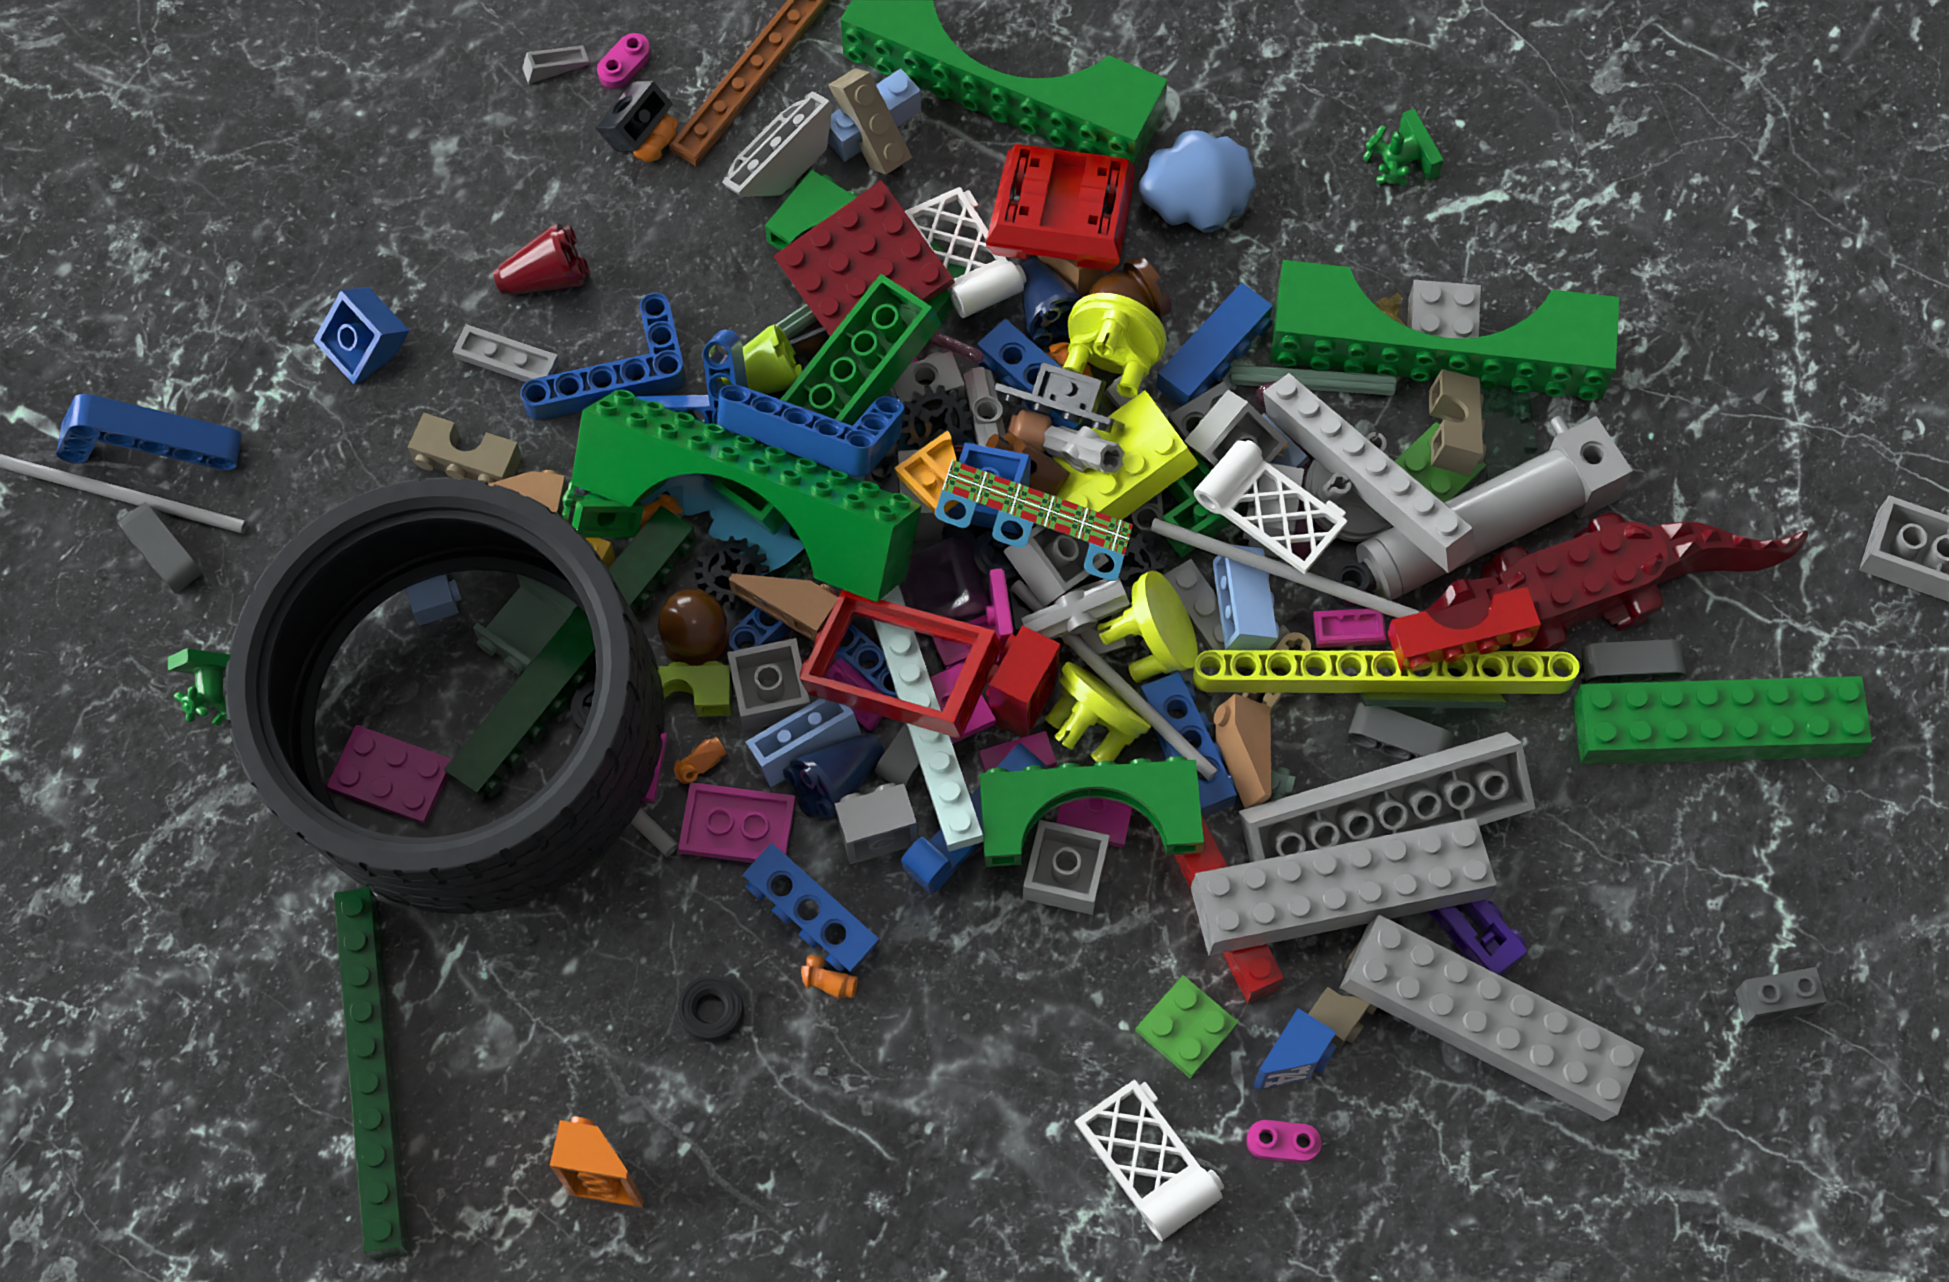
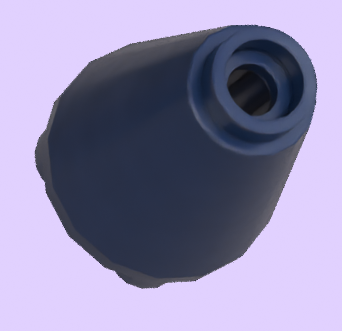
(1046, 303)
(833, 773)

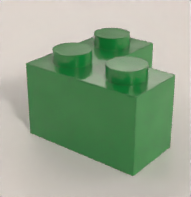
(1190, 512)

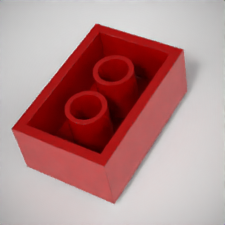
(1023, 681)

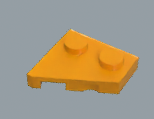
(927, 470)

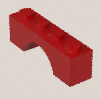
(1422, 641)

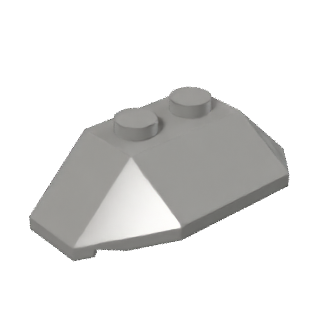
(782, 149)

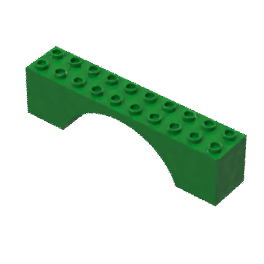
(1093, 111)
(1332, 324)
(849, 527)

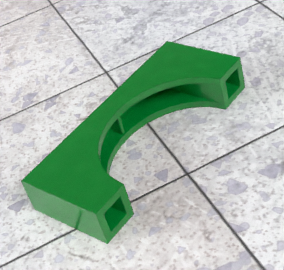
(815, 201)
(1159, 790)

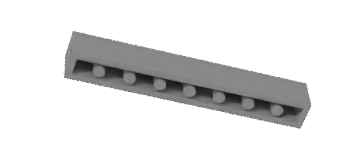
(1372, 473)

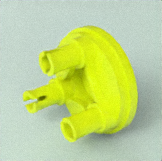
(1115, 337)
(1163, 623)
(1091, 701)

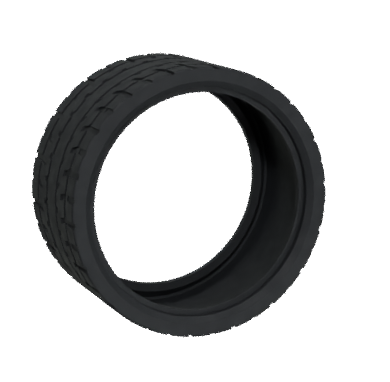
(344, 571)

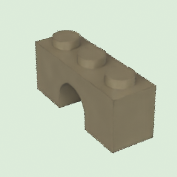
(863, 102)
(1459, 439)
(435, 447)
(1342, 1012)

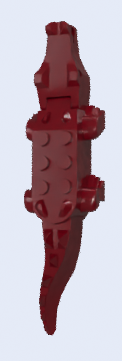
(1605, 573)

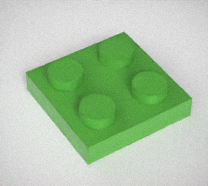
(1440, 482)
(1186, 1026)

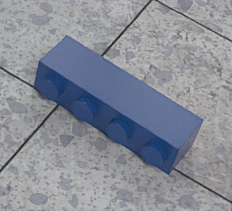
(1215, 346)

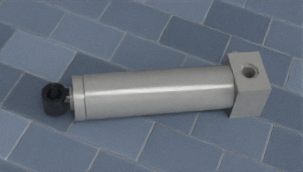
(1575, 475)

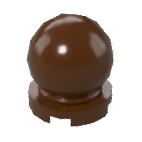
(1138, 284)
(693, 628)

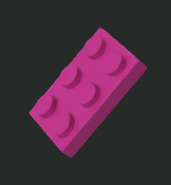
(389, 775)
(735, 822)

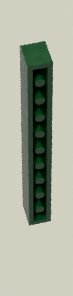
(565, 662)
(371, 1075)

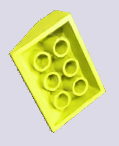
(1151, 462)

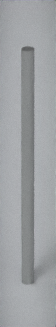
(123, 494)
(1280, 569)
(1123, 689)

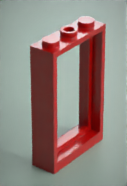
(965, 693)

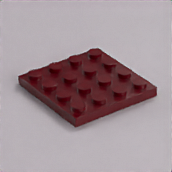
(852, 248)

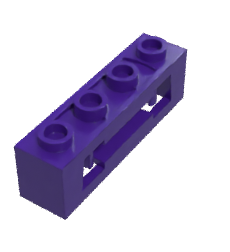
(1499, 948)

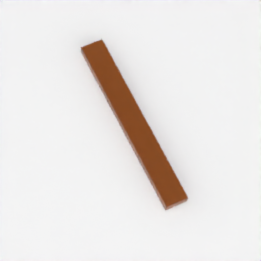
(745, 79)

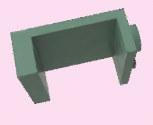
(525, 624)

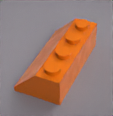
(590, 1165)

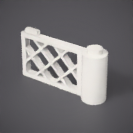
(987, 282)
(1238, 474)
(1183, 1194)

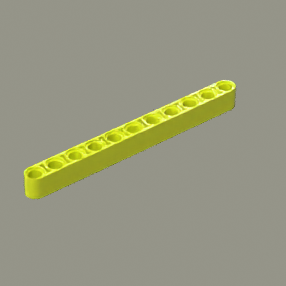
(1369, 680)

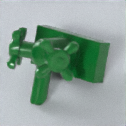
(1406, 146)
(600, 516)
(208, 689)

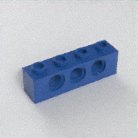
(1008, 343)
(1172, 694)
(774, 865)

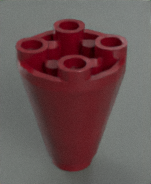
(543, 264)

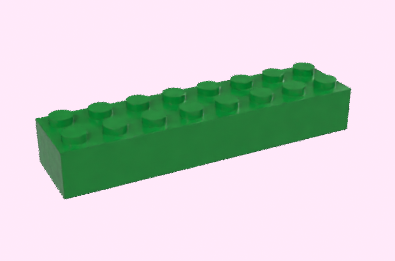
(850, 373)
(1721, 720)

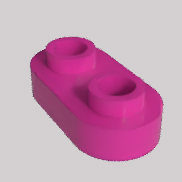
(626, 59)
(1284, 1143)

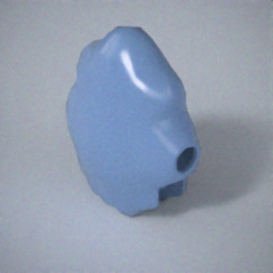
(1199, 181)

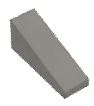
(552, 62)

